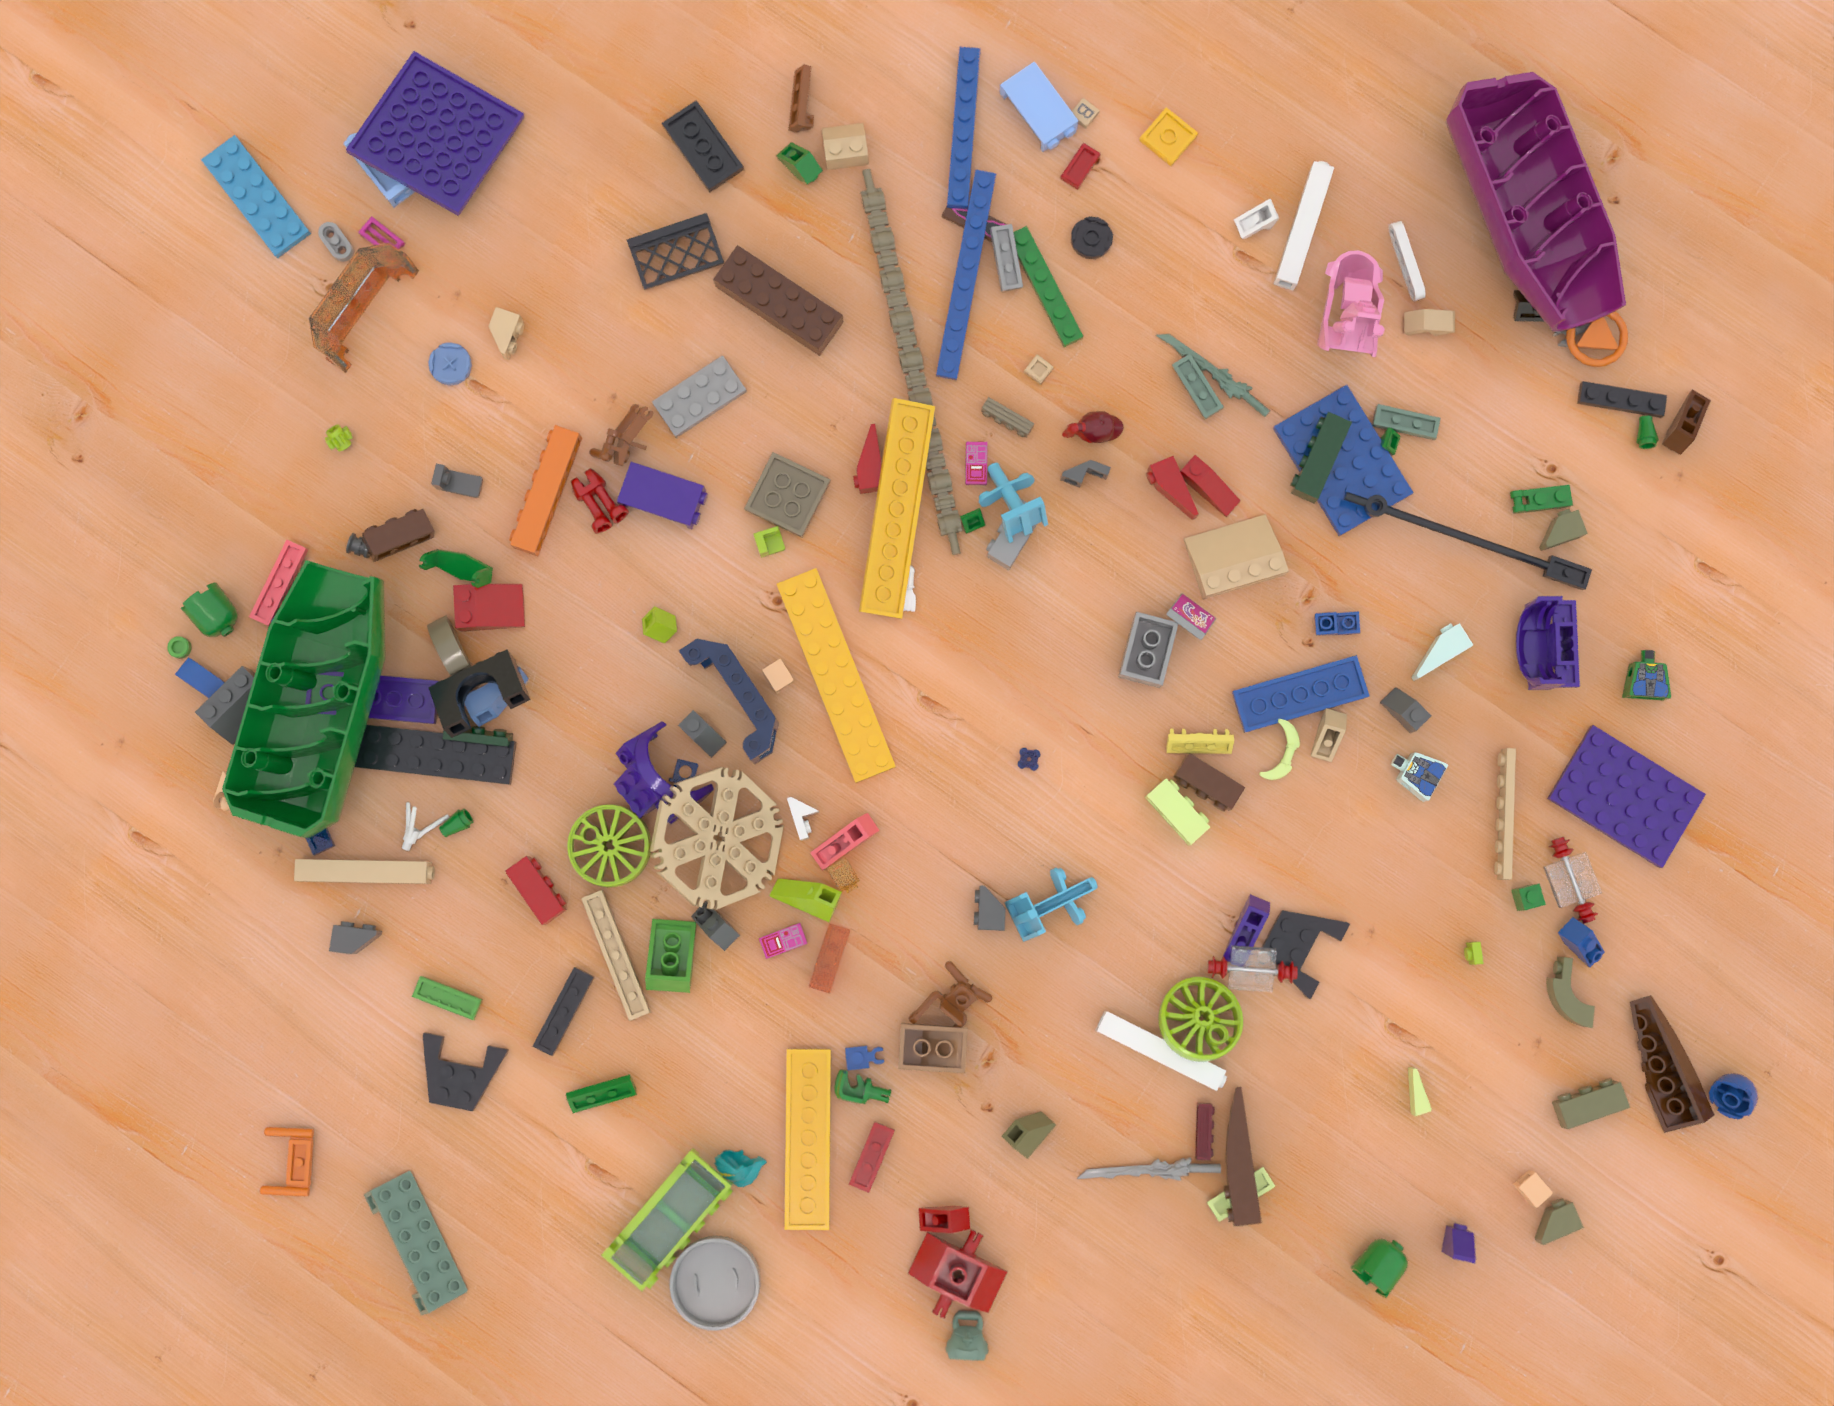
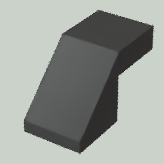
(1076, 474)

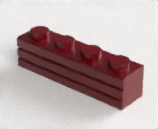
(1204, 1131)

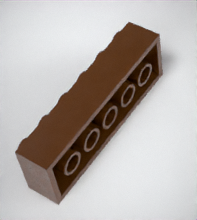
(778, 300)

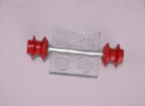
(1572, 880)
(1252, 969)

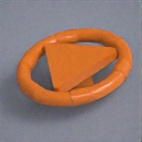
(1599, 337)

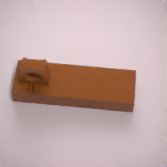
(798, 115)

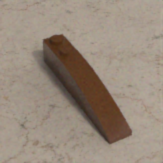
(1240, 1174)

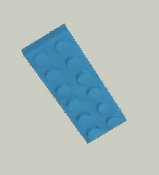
(256, 196)

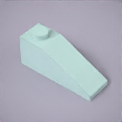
(1444, 647)

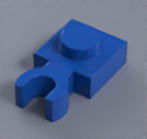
(859, 1057)

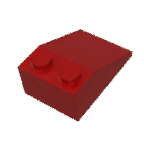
(488, 607)

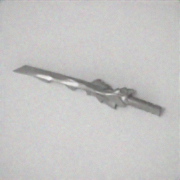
(1157, 1168)

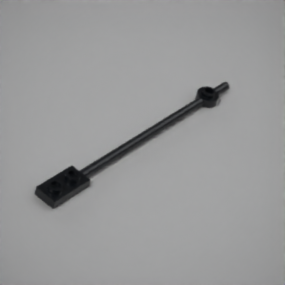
(1555, 568)

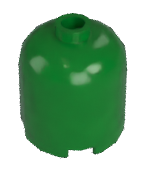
(211, 611)
(1381, 1265)

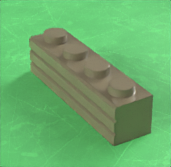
(1007, 417)

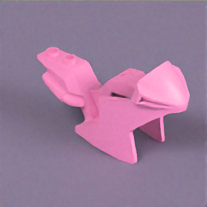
(1360, 299)

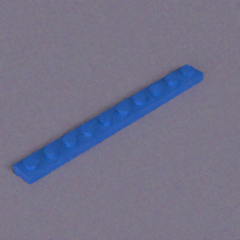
(966, 275)

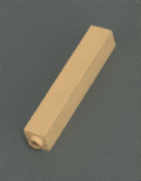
(363, 871)

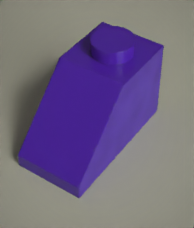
(1459, 1243)

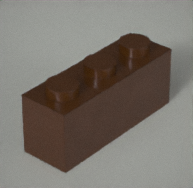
(398, 534)
(1208, 782)

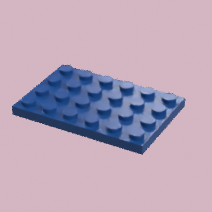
(1361, 464)

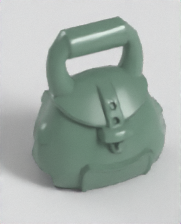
(967, 1341)

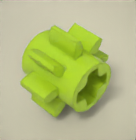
(338, 437)

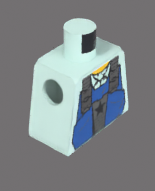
(1419, 774)

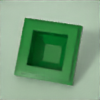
(1390, 440)
(972, 520)

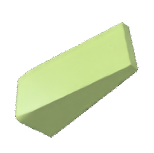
(1418, 1099)

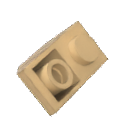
(505, 329)

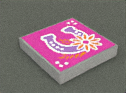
(1191, 616)

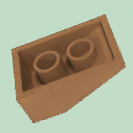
(932, 1048)

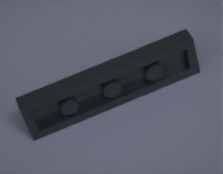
(1622, 399)
(563, 1011)

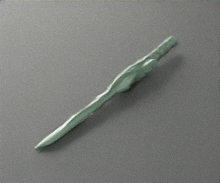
(1225, 381)

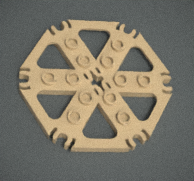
(703, 844)

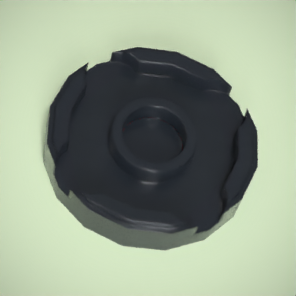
(1091, 237)

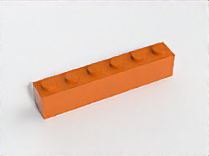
(546, 490)

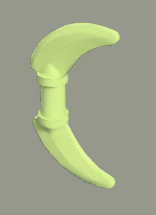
(1293, 743)

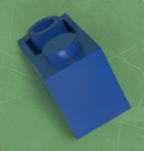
(1581, 942)

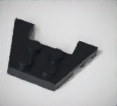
(1293, 939)
(457, 1083)

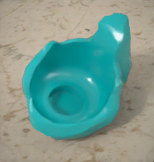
(738, 1167)

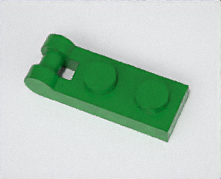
(1542, 499)

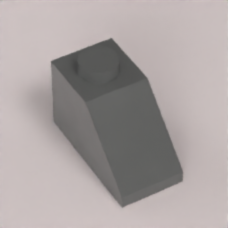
(1405, 710)
(702, 734)

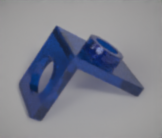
(676, 776)

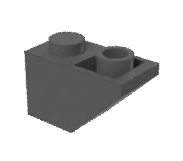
(990, 911)
(715, 926)
(351, 939)

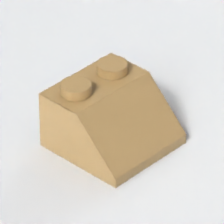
(845, 146)

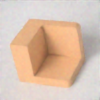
(778, 675)
(1532, 1188)

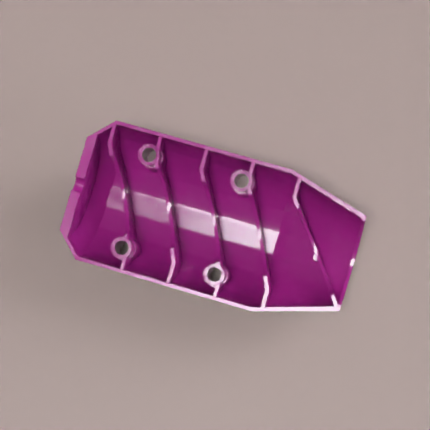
(1538, 198)

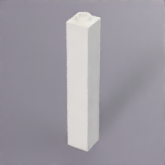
(1303, 225)
(1159, 1050)

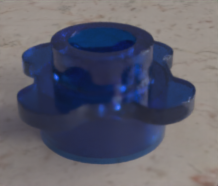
(1034, 755)

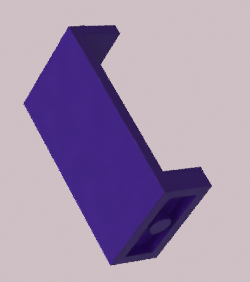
(662, 494)

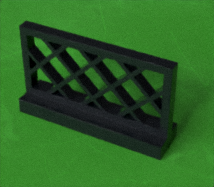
(669, 233)

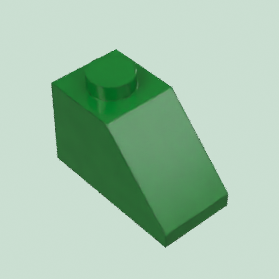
(800, 163)

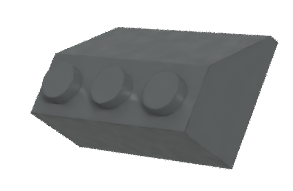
(227, 705)

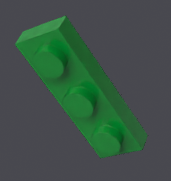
(601, 1093)

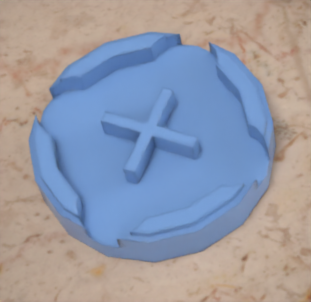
(450, 364)

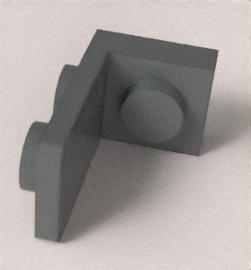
(456, 482)

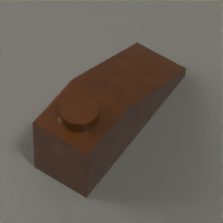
(1686, 423)

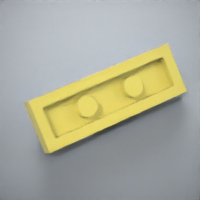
(1200, 743)

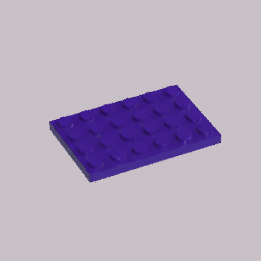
(1626, 796)

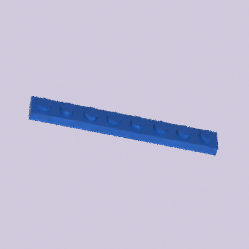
(963, 128)

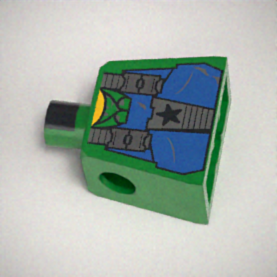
(1647, 679)

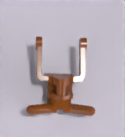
(625, 432)
(956, 1002)

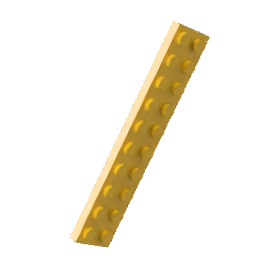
(897, 508)
(836, 675)

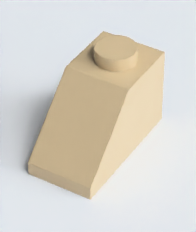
(1329, 735)

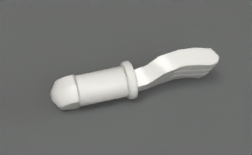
(910, 599)

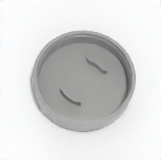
(715, 1283)

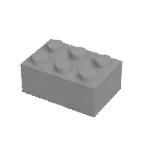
(1148, 650)

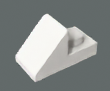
(1261, 217)
(799, 811)

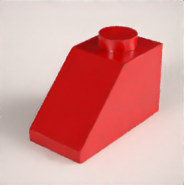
(944, 1219)

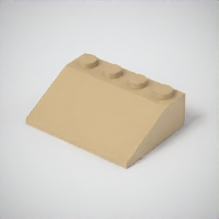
(1235, 556)

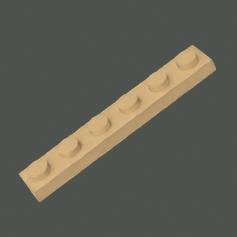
(1505, 822)
(616, 955)

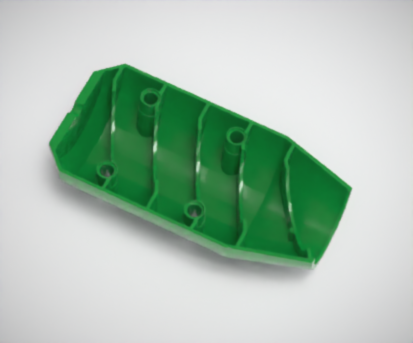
(287, 758)

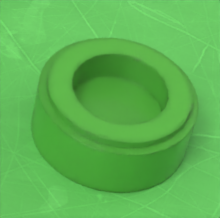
(179, 647)

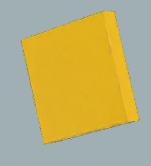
(1168, 136)

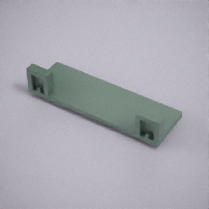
(417, 1242)

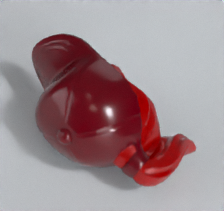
(1095, 427)

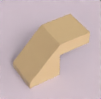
(1429, 320)

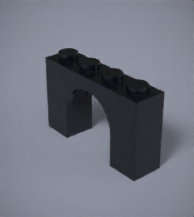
(451, 693)

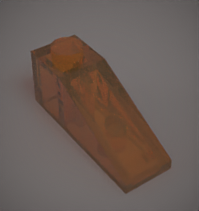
(829, 958)

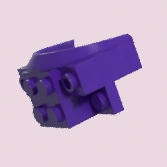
(1548, 646)
(641, 783)

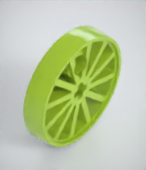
(601, 840)
(1205, 1027)

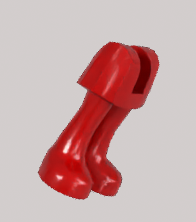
(586, 494)

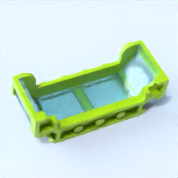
(668, 1220)

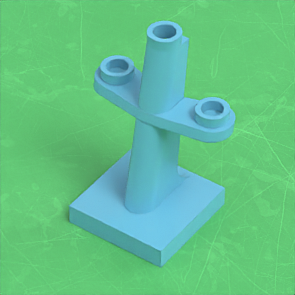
(1021, 516)
(1027, 916)

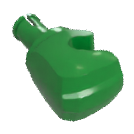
(861, 1092)

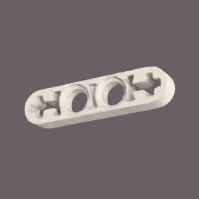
(1407, 261)

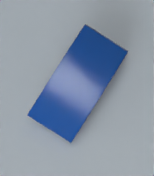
(1337, 623)
(199, 678)

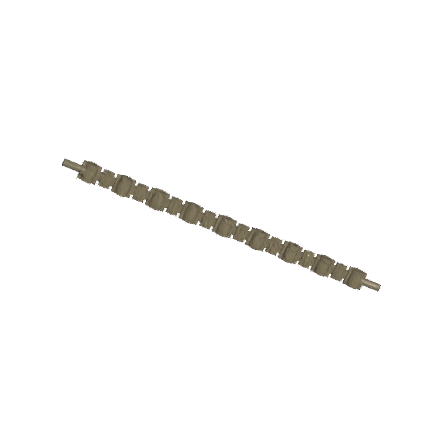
(910, 357)

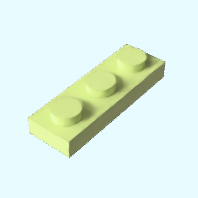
(1220, 1204)

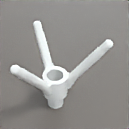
(412, 833)

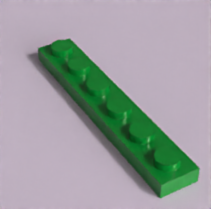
(1046, 288)

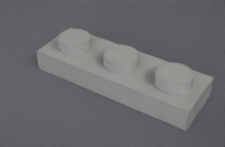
(1006, 257)

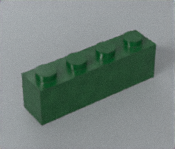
(1321, 457)

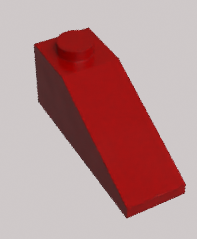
(869, 464)
(1170, 483)
(1209, 485)

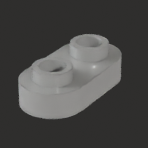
(335, 243)

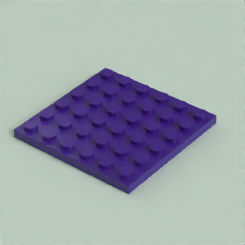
(435, 133)

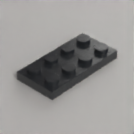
(702, 146)

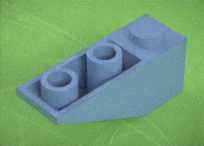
(487, 702)

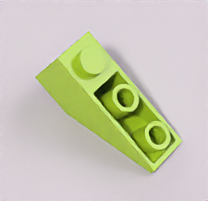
(808, 897)

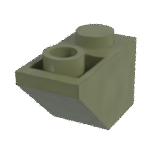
(1028, 1132)

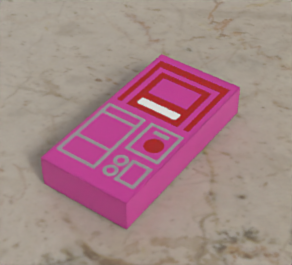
(976, 463)
(783, 940)

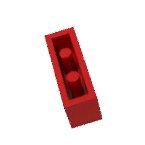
(536, 889)

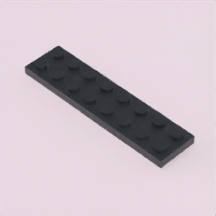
(433, 756)

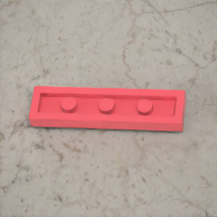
(278, 582)

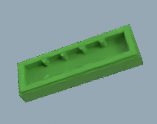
(447, 998)

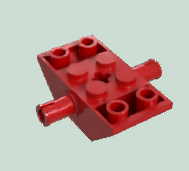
(935, 1269)

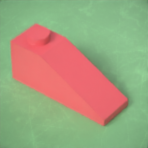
(845, 841)

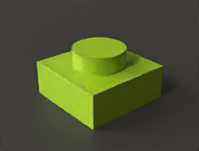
(1473, 953)

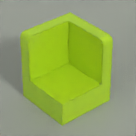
(769, 541)
(659, 624)

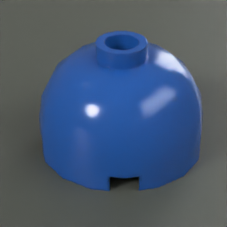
(1734, 1095)

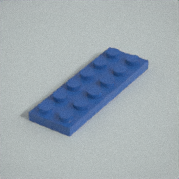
(1300, 694)

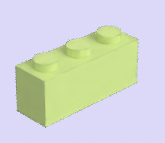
(1178, 811)

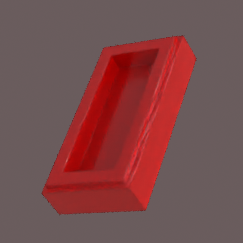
(1080, 166)

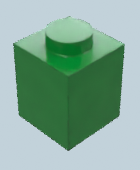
(1528, 897)

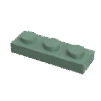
(1197, 386)
(1406, 422)

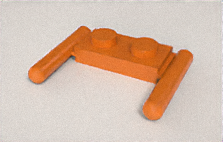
(298, 1162)

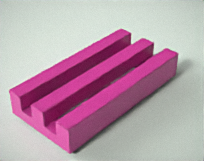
(367, 226)

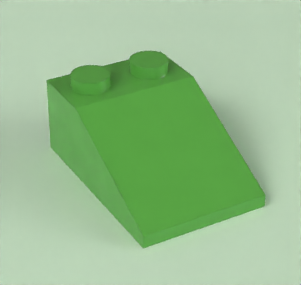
(670, 955)

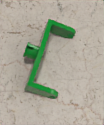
(459, 565)

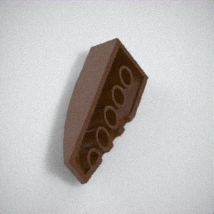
(1668, 1070)

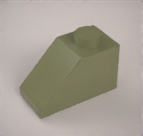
(1563, 529)
(1558, 1221)

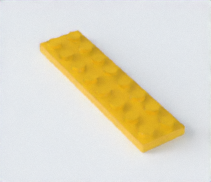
(807, 1139)

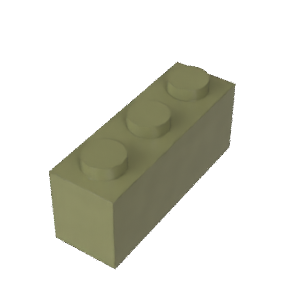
(1590, 1103)

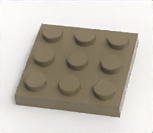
(787, 494)

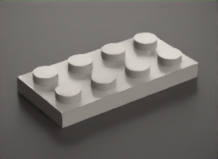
(699, 396)

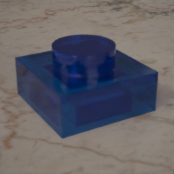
(320, 842)

